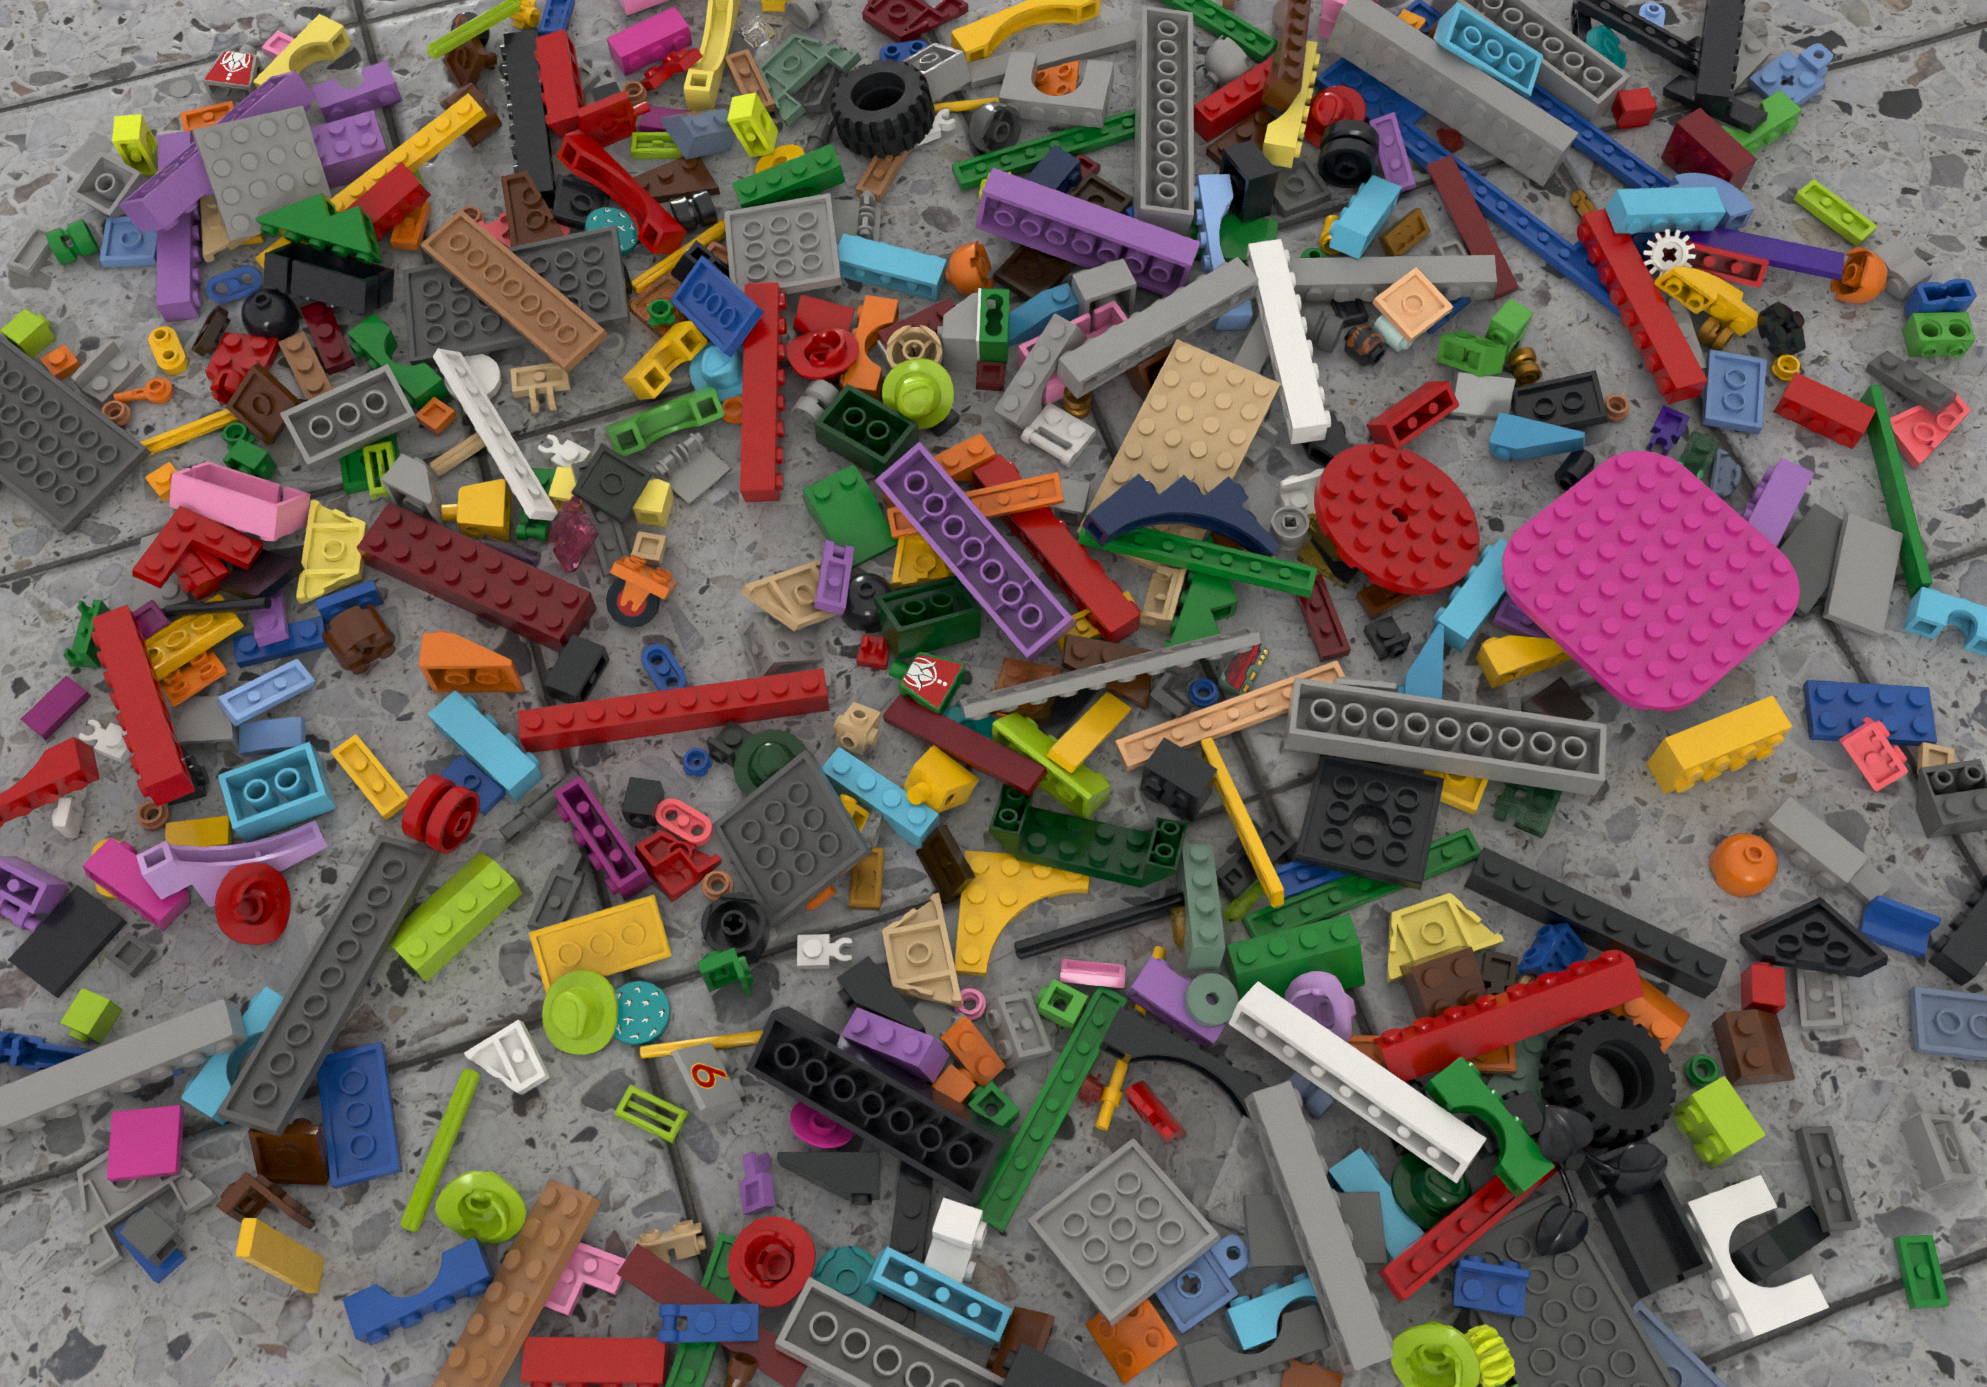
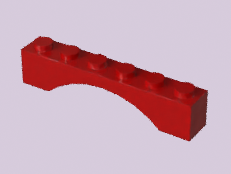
(652, 222)
(57, 773)

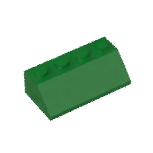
(1286, 954)

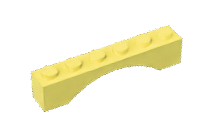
(706, 74)
(1282, 134)

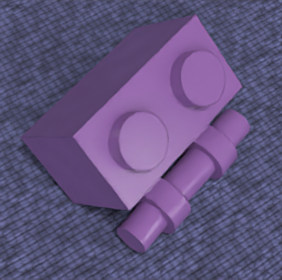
(29, 889)

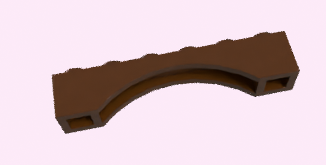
(1286, 71)

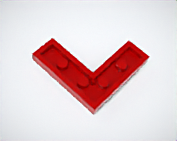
(189, 530)

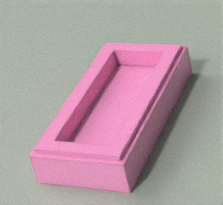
(1092, 973)

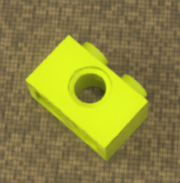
(752, 125)
(136, 143)

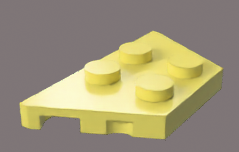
(329, 552)
(1432, 929)

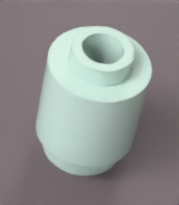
(1391, 335)

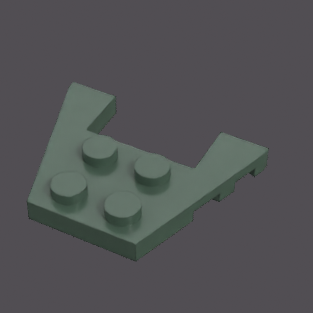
(795, 65)

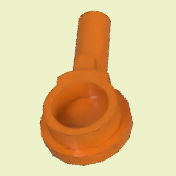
(157, 391)
(733, 410)

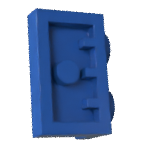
(1553, 950)
(1489, 1287)

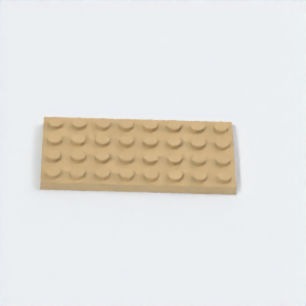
(1191, 425)

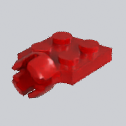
(235, 358)

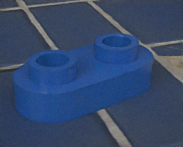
(901, 50)
(235, 285)
(667, 671)

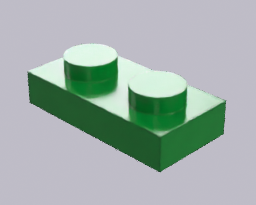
(1921, 1272)

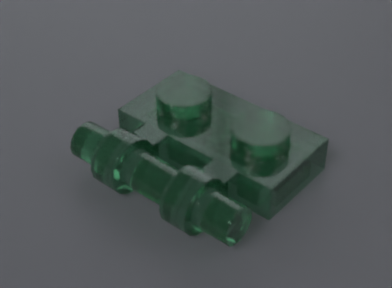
(1533, 813)

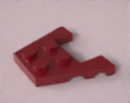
(910, 18)

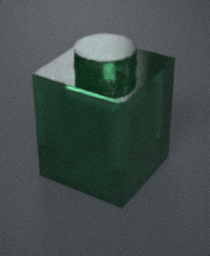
(1698, 453)

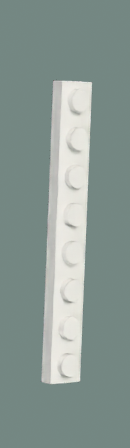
(495, 435)

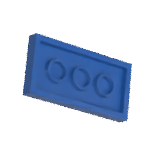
(717, 306)
(1839, 707)
(358, 1115)

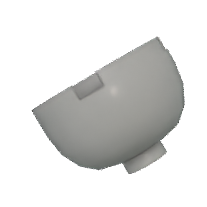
(1225, 62)

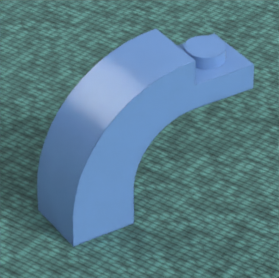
(1736, 204)

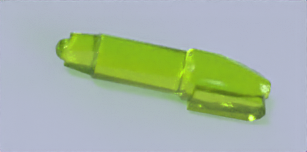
(1240, 907)

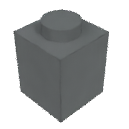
(151, 1235)

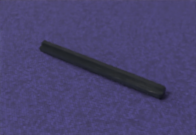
(1097, 926)

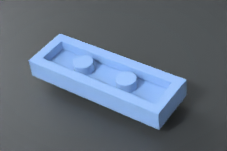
(265, 692)

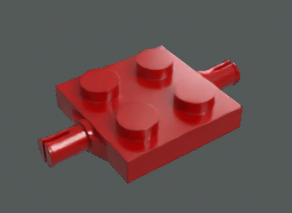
(609, 119)

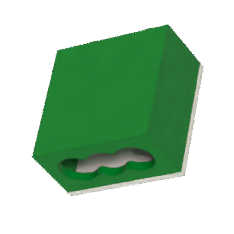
(993, 325)

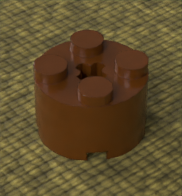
(484, 127)
(359, 638)

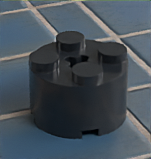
(731, 911)

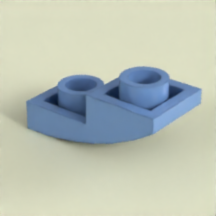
(271, 735)

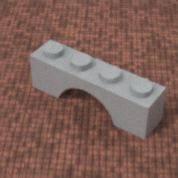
(1023, 396)

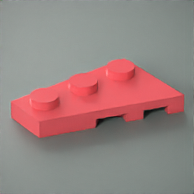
(1920, 431)

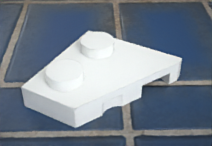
(511, 1058)

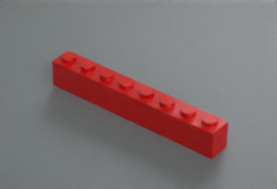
(1642, 308)
(763, 398)
(1065, 559)
(142, 707)
(1509, 1016)

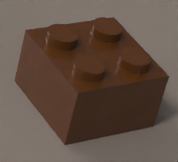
(1443, 981)

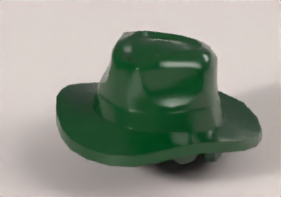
(763, 757)
(1425, 1192)

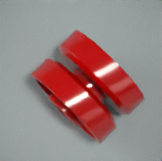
(440, 813)

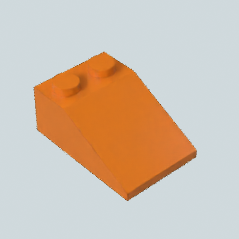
(464, 666)

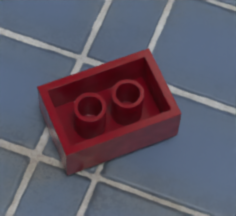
(1706, 148)

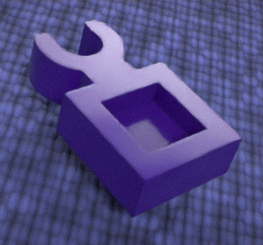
(1667, 428)

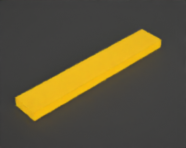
(1243, 825)
(279, 1255)

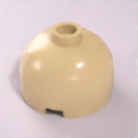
(913, 343)

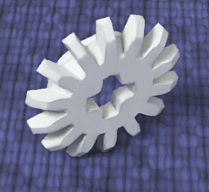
(1668, 242)

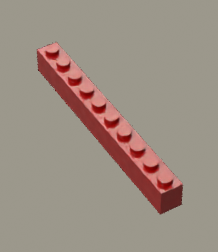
(673, 710)

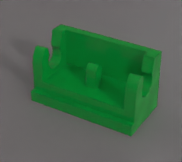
(84, 649)

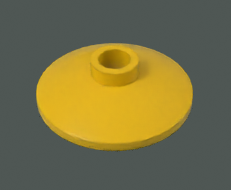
(781, 155)

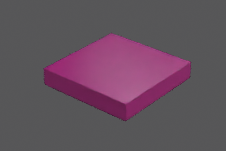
(145, 1143)

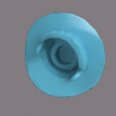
(718, 371)

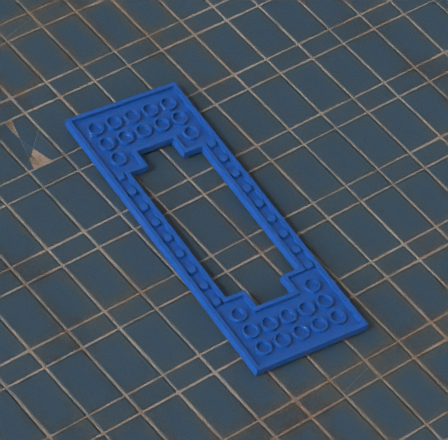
(1492, 202)

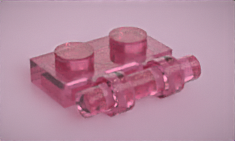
(573, 535)

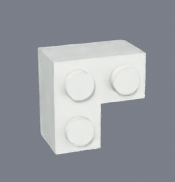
(955, 1237)

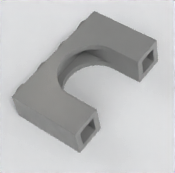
(1081, 107)

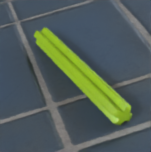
(472, 28)
(440, 1150)

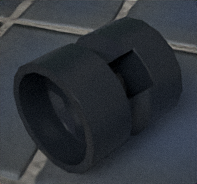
(702, 207)

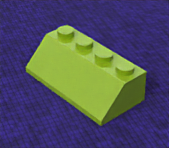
(1078, 792)
(454, 915)

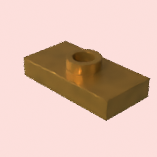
(1404, 233)
(867, 882)

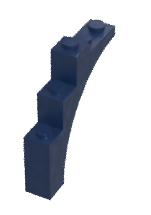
(1183, 504)

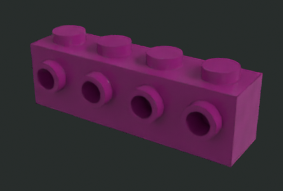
(603, 839)

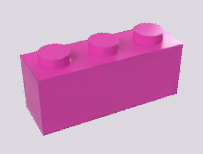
(649, 41)
(118, 872)

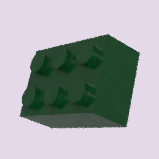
(865, 431)

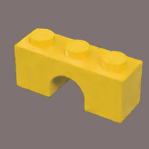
(652, 371)

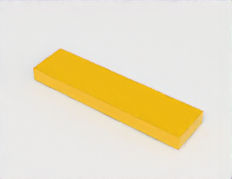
(1089, 732)

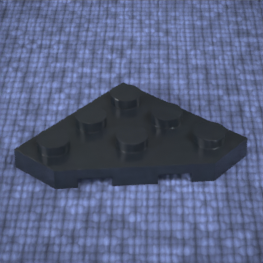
(1814, 940)

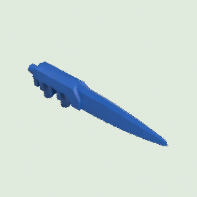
(35, 1053)

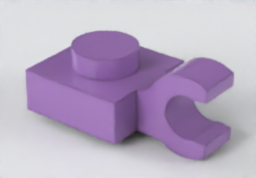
(757, 1188)

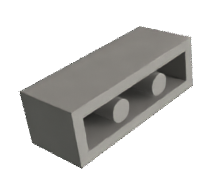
(1812, 845)

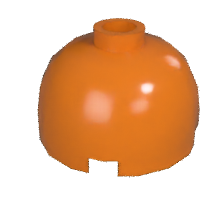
(969, 269)
(1862, 277)
(1743, 865)

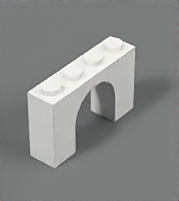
(1750, 1306)

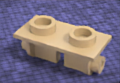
(681, 1238)

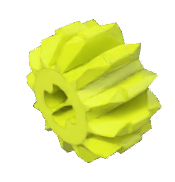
(1493, 1356)

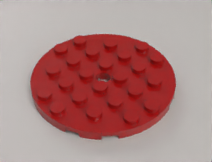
(1409, 557)

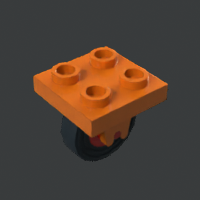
(637, 593)

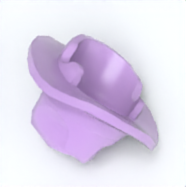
(1324, 1001)

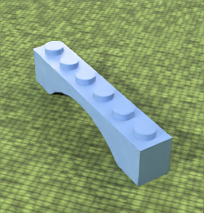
(1211, 201)

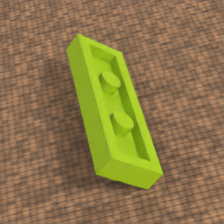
(1835, 212)

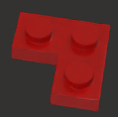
(672, 64)

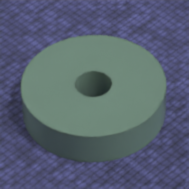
(1197, 1005)

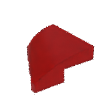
(819, 314)
(674, 863)
(1151, 1109)

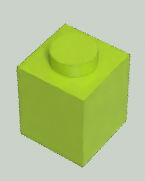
(29, 332)
(90, 1017)

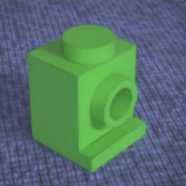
(1061, 993)

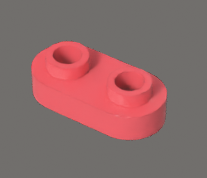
(685, 823)

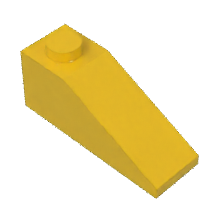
(1517, 657)

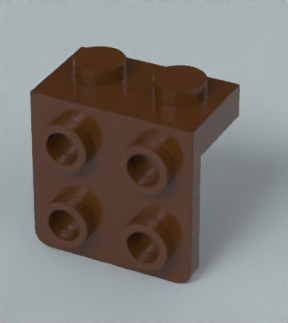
(251, 1195)

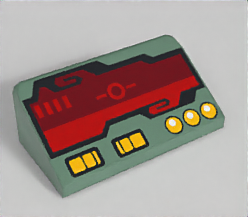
(1242, 670)

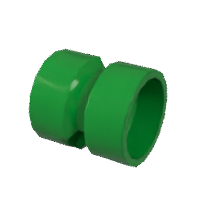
(80, 236)

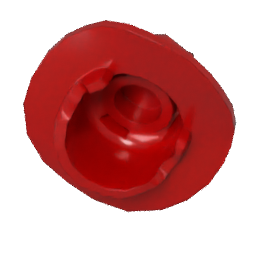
(1332, 106)
(823, 354)
(253, 904)
(771, 1261)

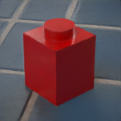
(1633, 108)
(1763, 988)

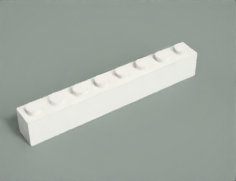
(1287, 343)
(1357, 1081)

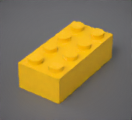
(1719, 745)

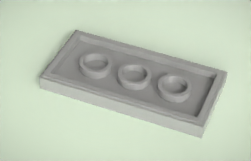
(1863, 575)

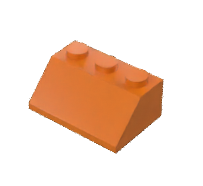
(1654, 1012)

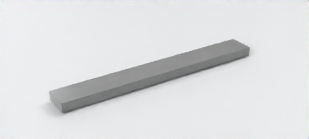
(1058, 51)

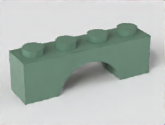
(1203, 922)

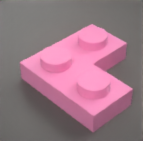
(587, 1267)

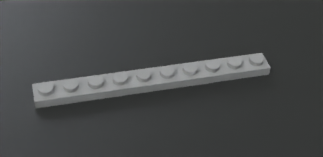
(1097, 676)

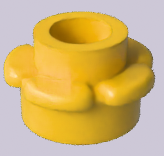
(1785, 367)

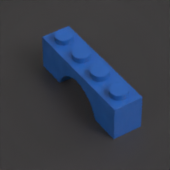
(462, 1273)

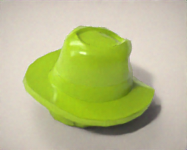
(919, 391)
(580, 1012)
(481, 1207)
(1434, 1357)

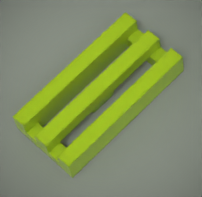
(651, 146)
(388, 446)
(676, 1126)

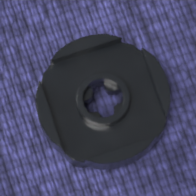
(1782, 329)

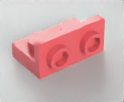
(1874, 755)

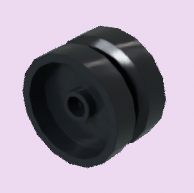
(1348, 153)

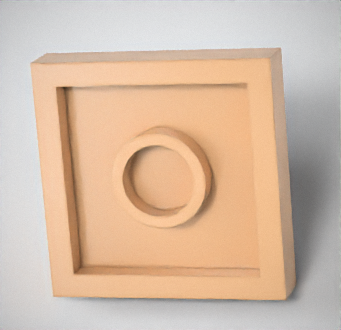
(1412, 305)

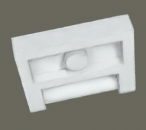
(1061, 428)

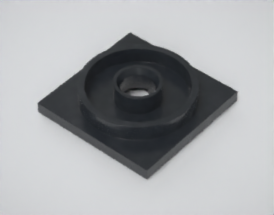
(1355, 788)

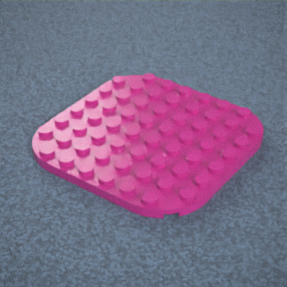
(1649, 580)

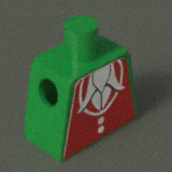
(929, 680)

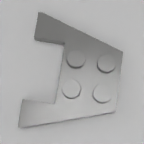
(1751, 53)
(110, 1202)

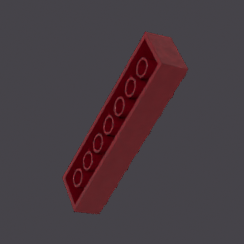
(476, 577)

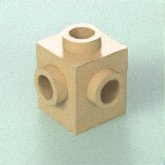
(857, 728)

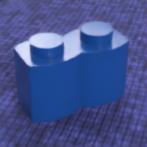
(1937, 297)

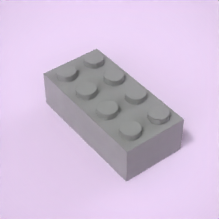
(349, 417)

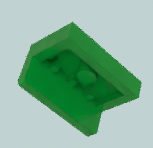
(725, 968)

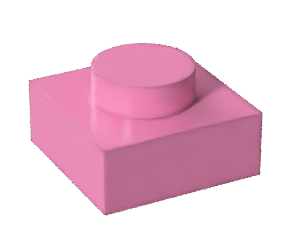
(276, 44)

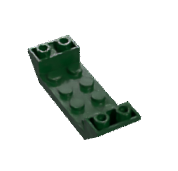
(1086, 844)

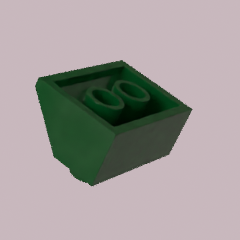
(928, 617)

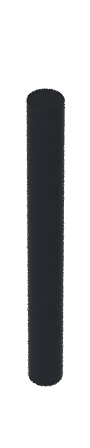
(217, 607)

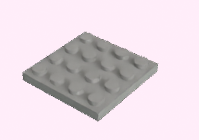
(260, 166)
(784, 244)
(1123, 1231)

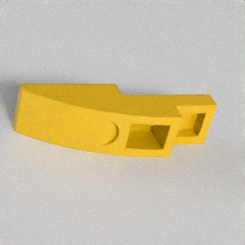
(1709, 293)

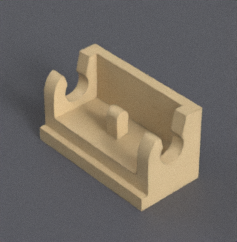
(1162, 599)

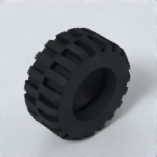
(889, 130)
(1636, 1059)

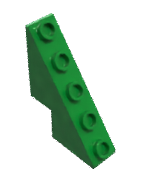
(321, 227)
(1205, 602)

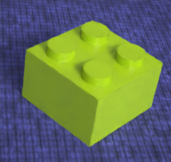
(1717, 1122)

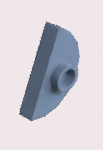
(1724, 474)

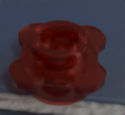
(1450, 139)
(1091, 1089)

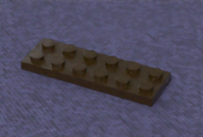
(1033, 271)

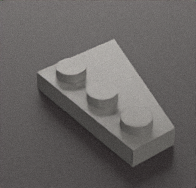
(169, 594)

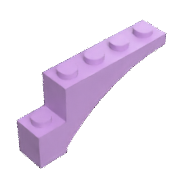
(175, 867)

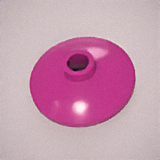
(817, 1129)

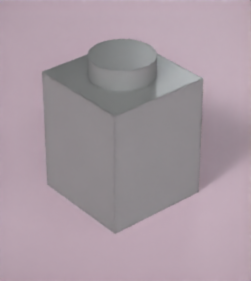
(1076, 500)

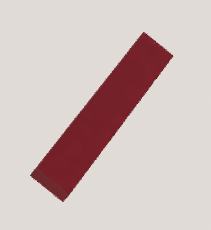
(1469, 220)
(965, 745)
(672, 1287)

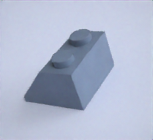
(700, 132)

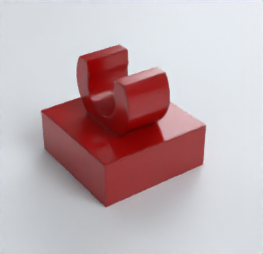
(873, 652)

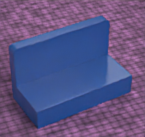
(1897, 925)

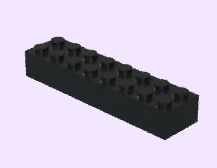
(880, 1102)

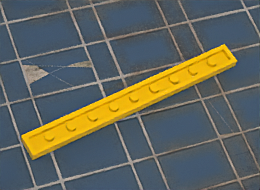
(411, 153)

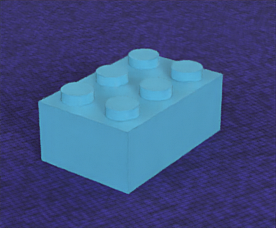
(277, 792)

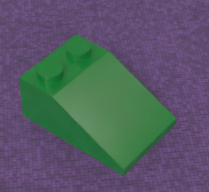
(849, 514)

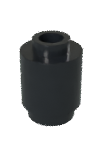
(1574, 468)

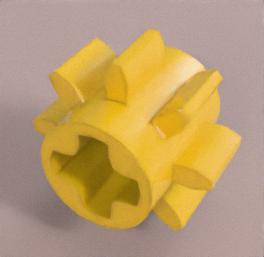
(527, 16)

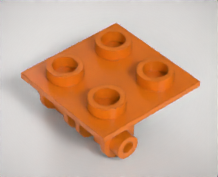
(1058, 79)
(192, 677)
(1134, 1340)

